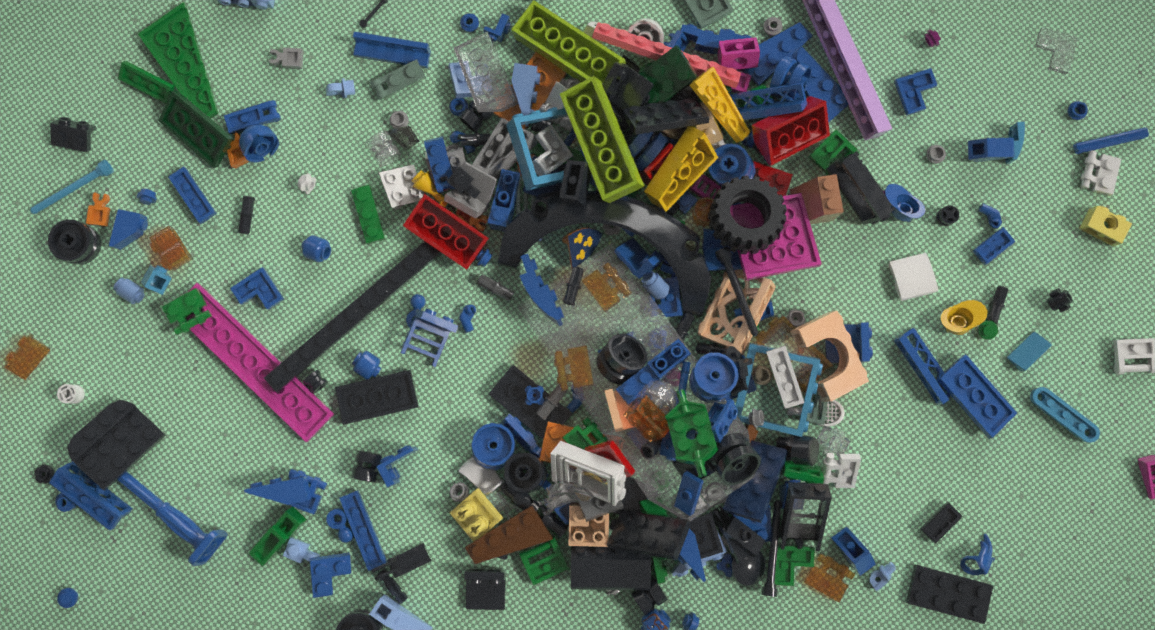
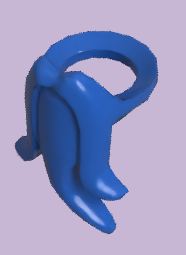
(983, 560)

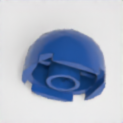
(257, 142)

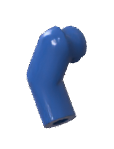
(575, 403)

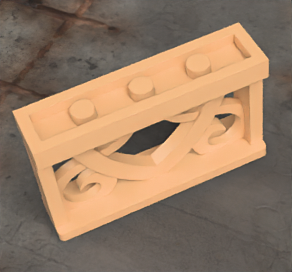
(718, 307)

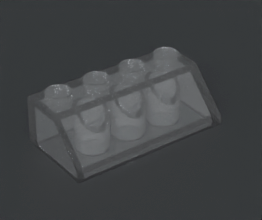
(485, 74)

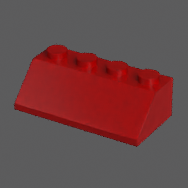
(791, 132)
(445, 231)

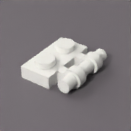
(1105, 175)
(846, 470)

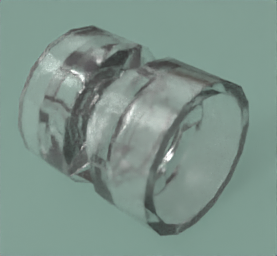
(383, 148)

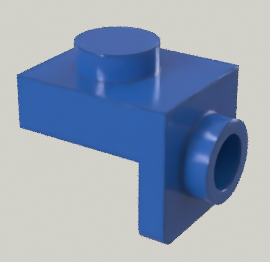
(502, 28)

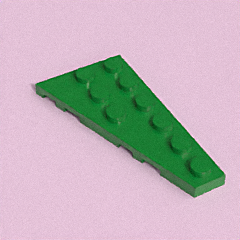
(178, 53)

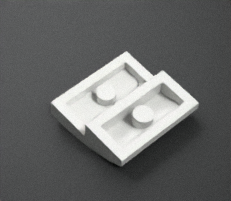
(913, 276)

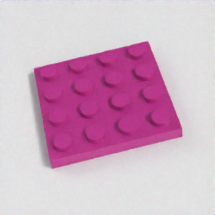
(790, 252)

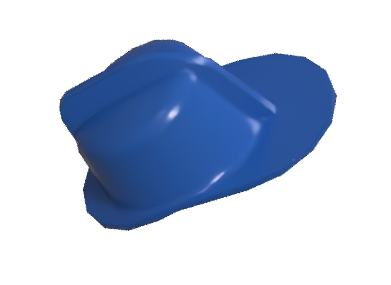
(905, 204)

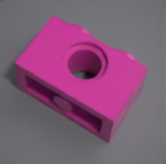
(739, 53)

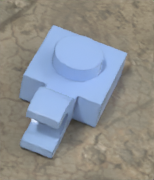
(298, 551)

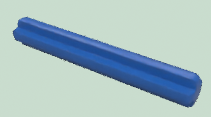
(1111, 140)

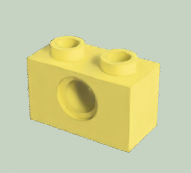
(1094, 225)

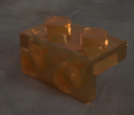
(26, 356)

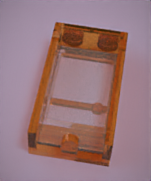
(779, 335)

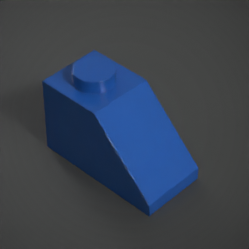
(127, 228)
(854, 551)

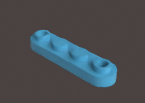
(1065, 414)

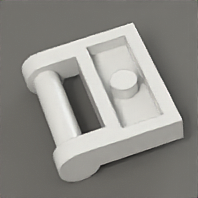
(1134, 350)

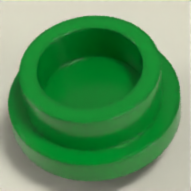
(987, 330)

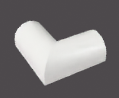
(555, 153)

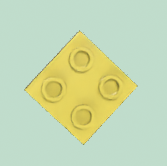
(476, 515)

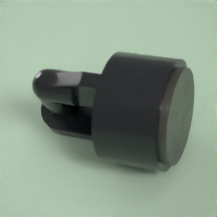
(803, 450)

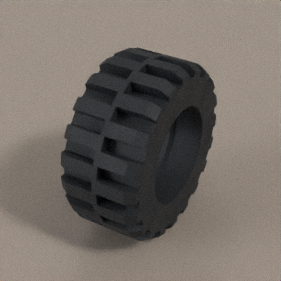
(757, 194)

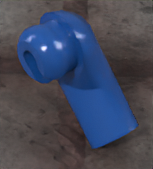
(453, 138)
(992, 214)
(466, 316)

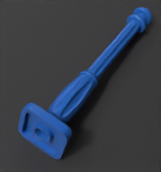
(203, 544)

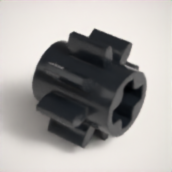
(1060, 300)

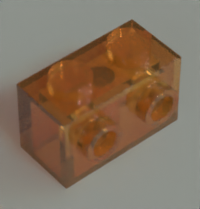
(647, 418)

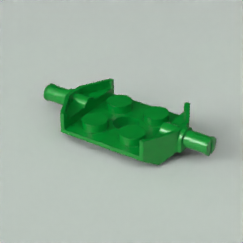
(688, 417)

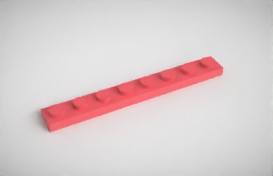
(655, 50)

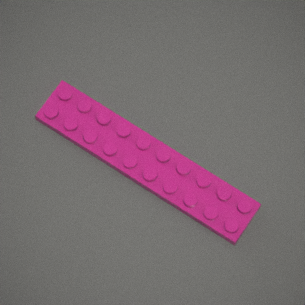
(252, 362)

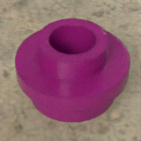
(932, 38)

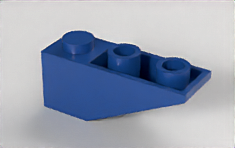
(504, 200)
(285, 492)
(690, 555)

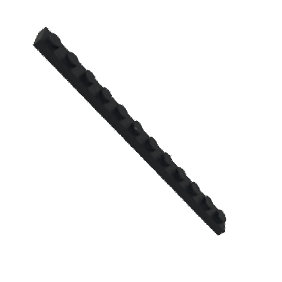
(351, 316)

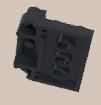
(113, 442)

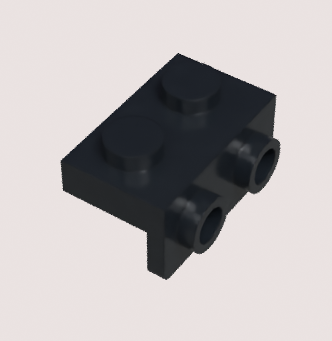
(71, 134)

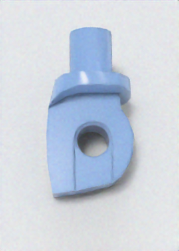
(344, 88)
(885, 575)

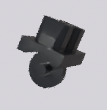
(741, 364)

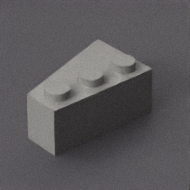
(499, 151)

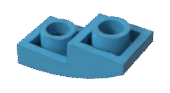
(1017, 132)

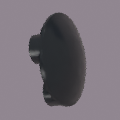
(749, 570)

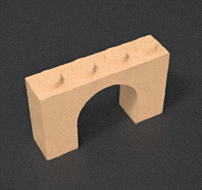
(850, 371)

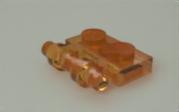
(602, 291)
(580, 368)
(827, 583)

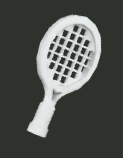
(797, 411)

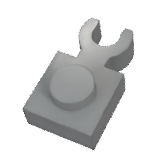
(289, 58)

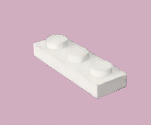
(785, 377)

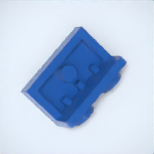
(721, 418)

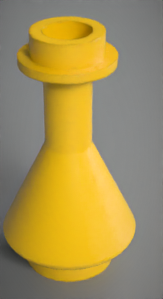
(424, 183)

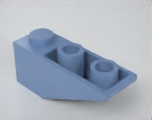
(523, 83)

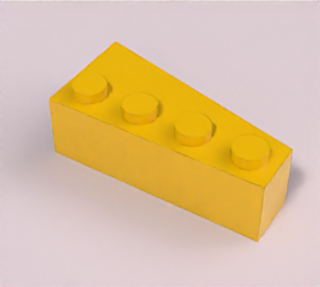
(682, 167)

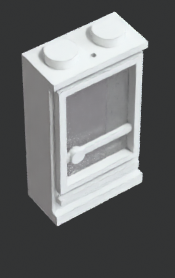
(595, 473)

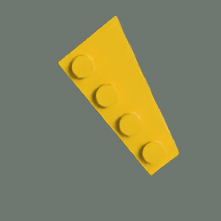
(717, 99)

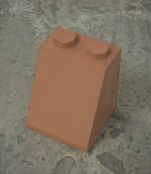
(821, 198)

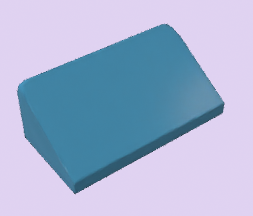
(1029, 351)

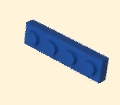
(363, 530)

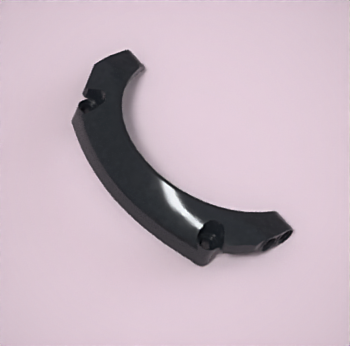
(645, 220)

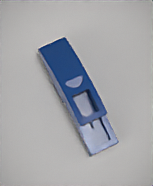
(707, 40)
(540, 293)
(656, 369)

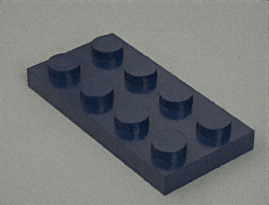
(754, 497)

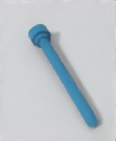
(103, 169)

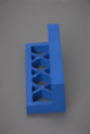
(391, 49)
(772, 108)
(921, 368)
(88, 496)

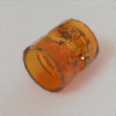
(701, 211)

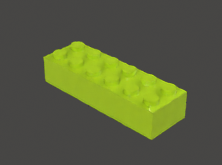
(564, 44)
(601, 140)

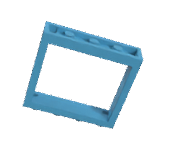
(522, 152)
(807, 405)

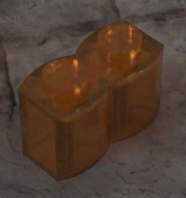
(170, 248)

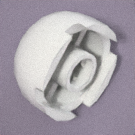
(649, 29)

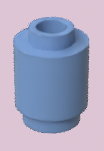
(655, 285)
(129, 290)

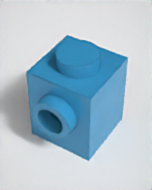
(156, 279)

